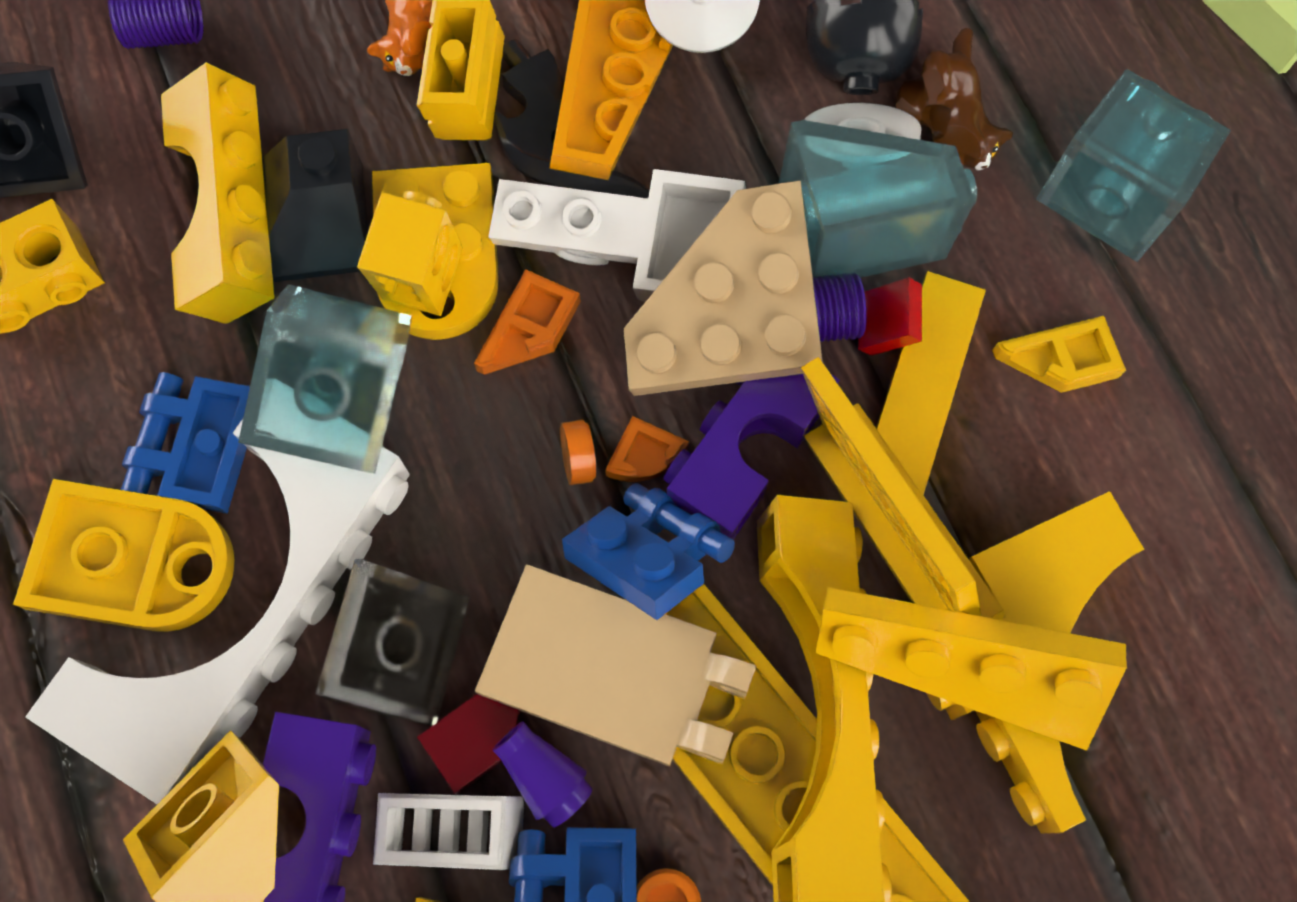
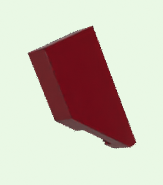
(466, 738)

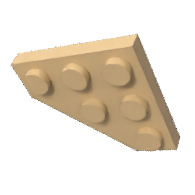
(734, 301)

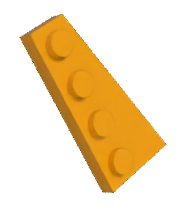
(606, 84)

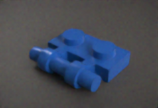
(205, 450)
(636, 561)
(595, 867)

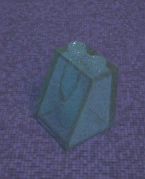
(1133, 165)
(876, 197)
(325, 378)

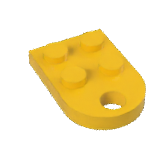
(469, 201)
(122, 559)

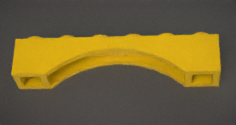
(834, 837)

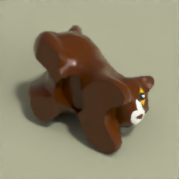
(951, 104)

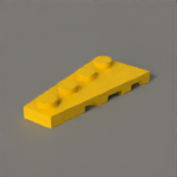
(993, 666)

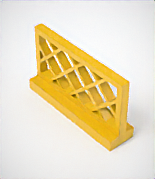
(891, 505)

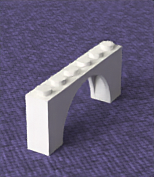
(164, 725)

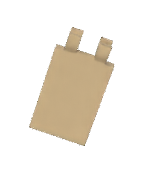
(609, 669)

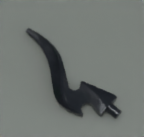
(530, 137)

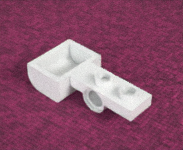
(612, 227)

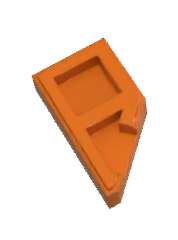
(528, 324)

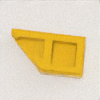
(1065, 355)

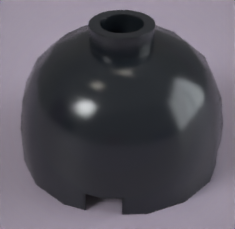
(863, 41)

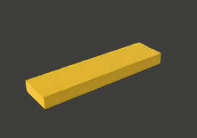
(929, 374)

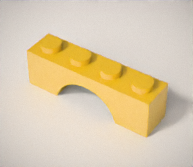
(225, 255)

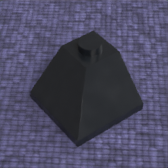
(35, 134)
(315, 205)

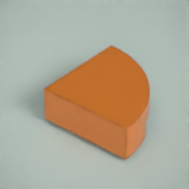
(644, 452)

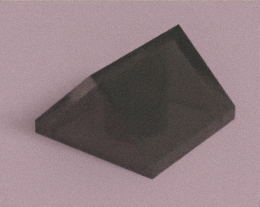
(392, 645)

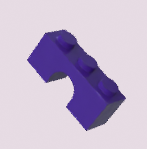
(715, 476)
(324, 768)

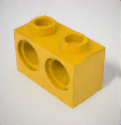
(411, 251)
(27, 280)

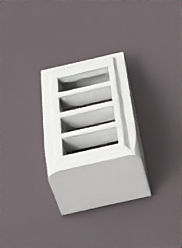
(506, 823)

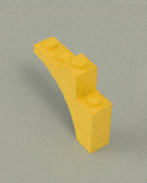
(1045, 583)

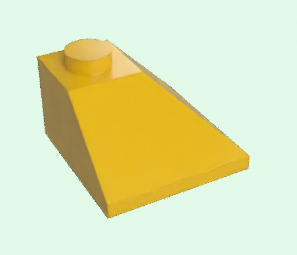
(211, 832)

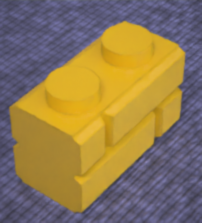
(461, 69)

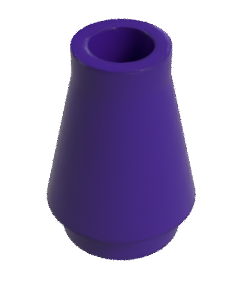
(544, 776)

